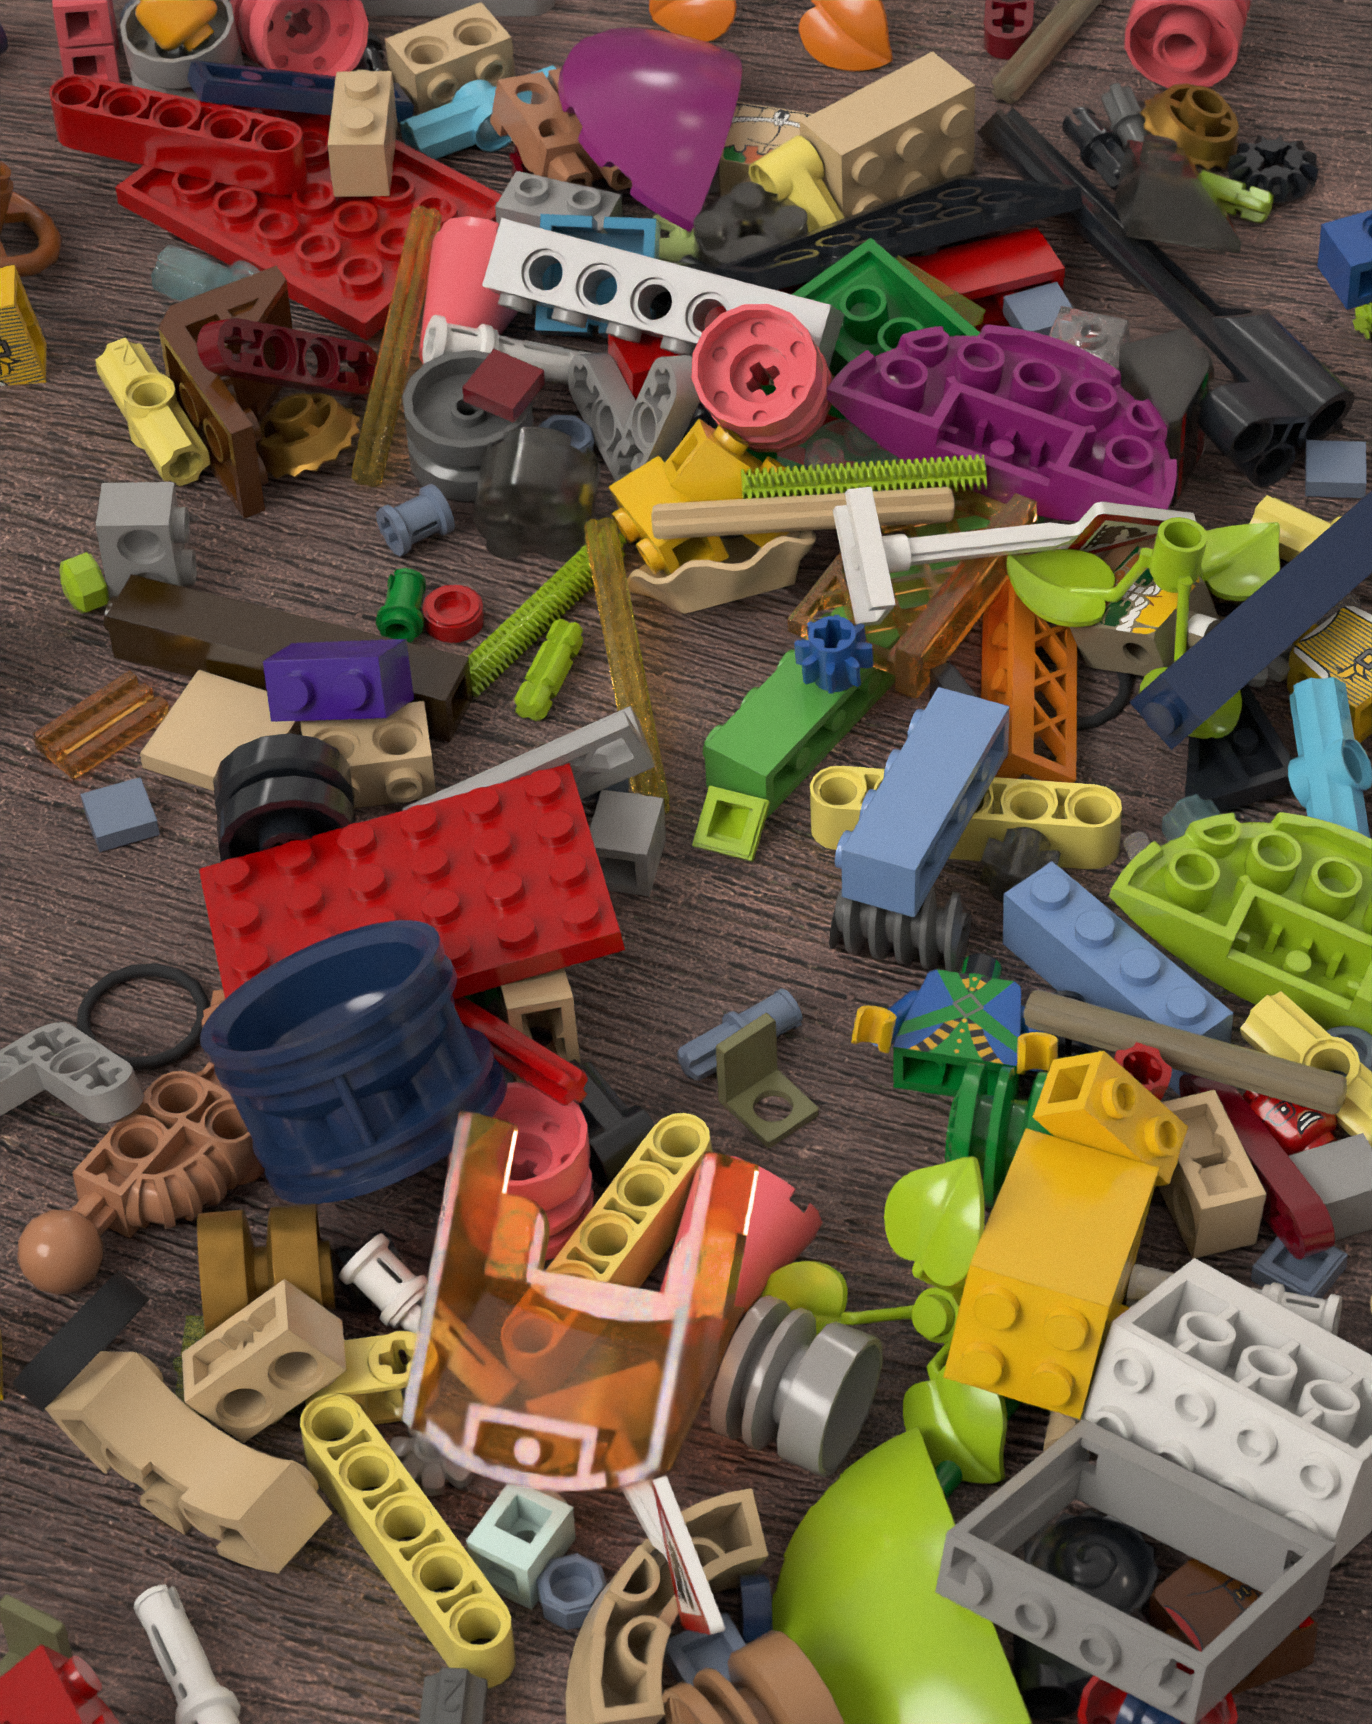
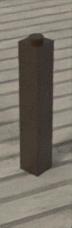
(231, 638)

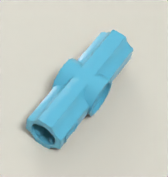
(460, 123)
(1330, 763)

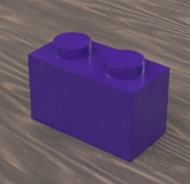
(338, 680)

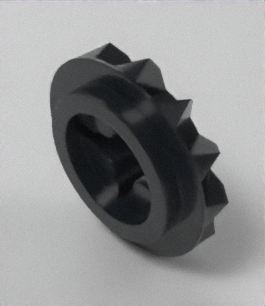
(1284, 183)

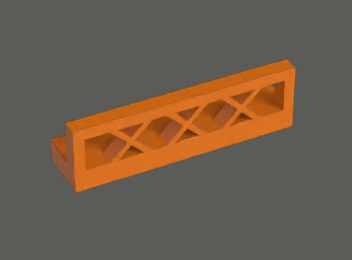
(1015, 673)

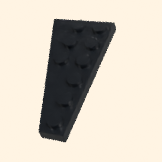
(908, 226)

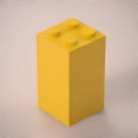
(1050, 1273)

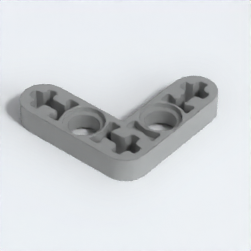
(628, 429)
(71, 1069)

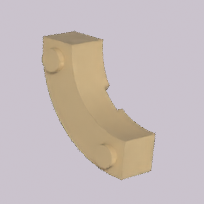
(187, 1466)
(625, 1633)

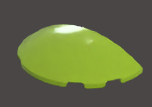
(1264, 910)
(867, 1607)

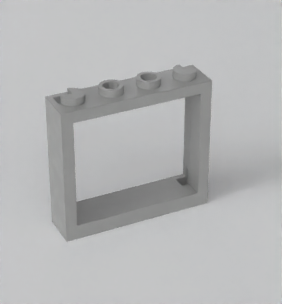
(1166, 1505)

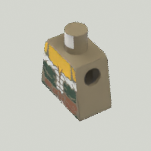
(1141, 626)

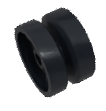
(280, 793)

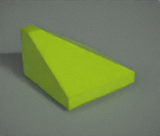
(731, 823)

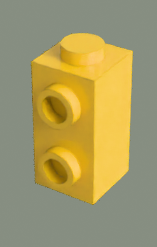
(710, 466)
(635, 498)
(1107, 1109)

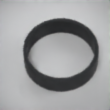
(80, 1340)

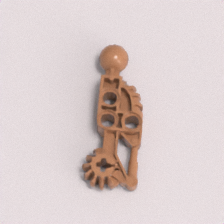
(150, 1167)

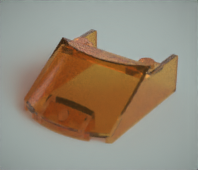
(559, 1372)

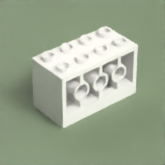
(1244, 1400)

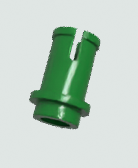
(401, 613)

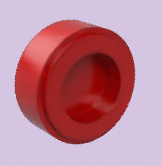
(453, 613)

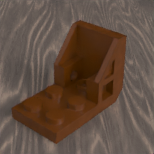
(223, 407)

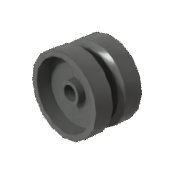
(447, 433)

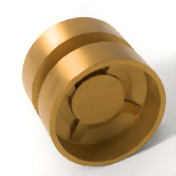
(238, 1273)

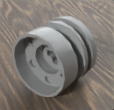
(169, 70)
(796, 1385)

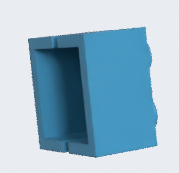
(623, 233)

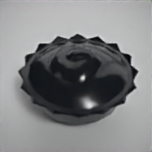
(1097, 1558)

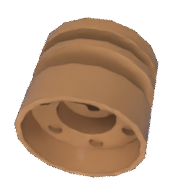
(768, 1686)

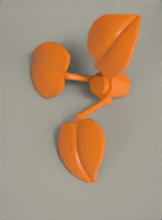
(835, 32)

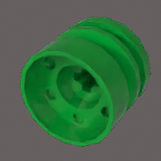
(990, 1124)

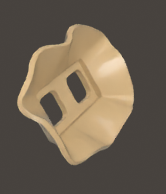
(743, 574)

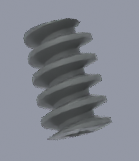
(932, 932)

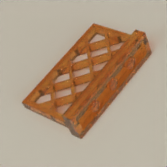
(952, 608)

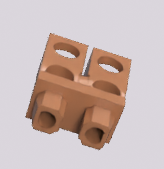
(547, 134)

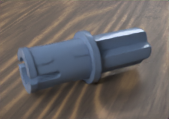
(699, 1055)

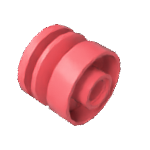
(1185, 39)

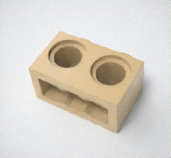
(448, 53)
(386, 755)
(1214, 1185)
(263, 1361)

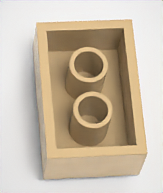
(895, 135)

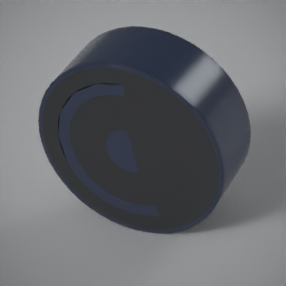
(753, 1606)

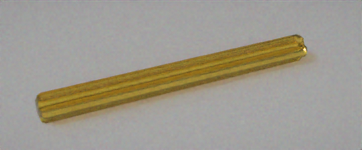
(395, 348)
(623, 645)

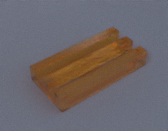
(95, 720)

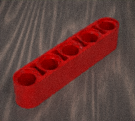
(179, 134)

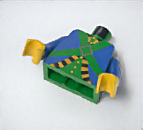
(955, 1023)

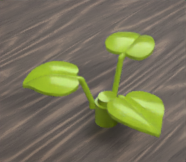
(1073, 584)
(937, 1223)

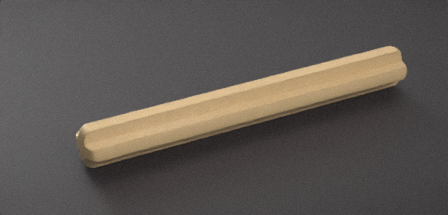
(794, 513)

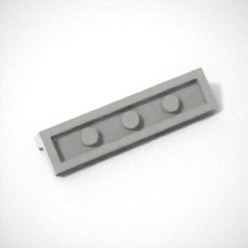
(597, 754)

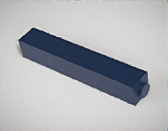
(1259, 628)

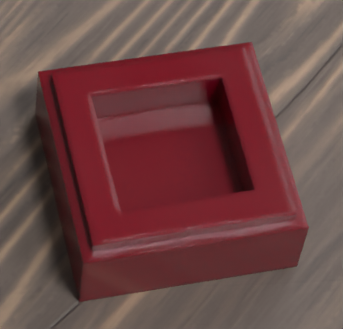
(503, 385)

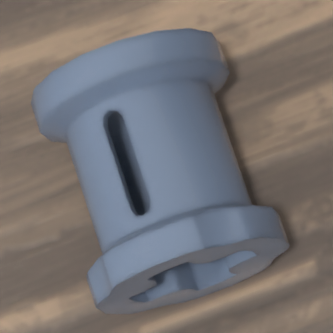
(415, 520)

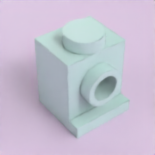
(520, 1539)

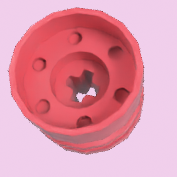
(316, 39)
(742, 352)
(549, 1159)

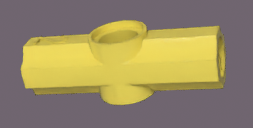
(152, 412)
(1286, 1031)

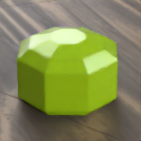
(83, 583)

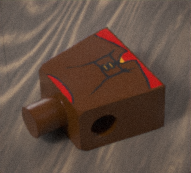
(1203, 1602)

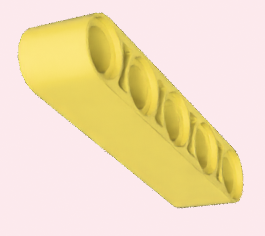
(1075, 817)
(640, 1207)
(401, 1511)

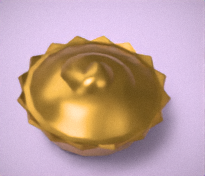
(1196, 121)
(305, 433)

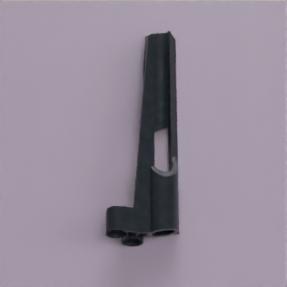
(1278, 385)

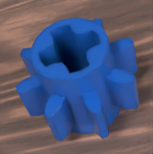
(834, 654)

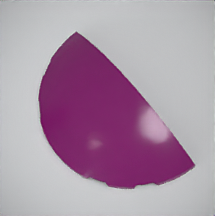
(654, 111)
(1027, 401)

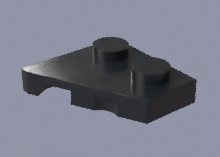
(1241, 766)

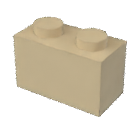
(362, 133)

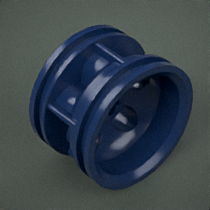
(352, 1062)

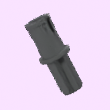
(1124, 113)

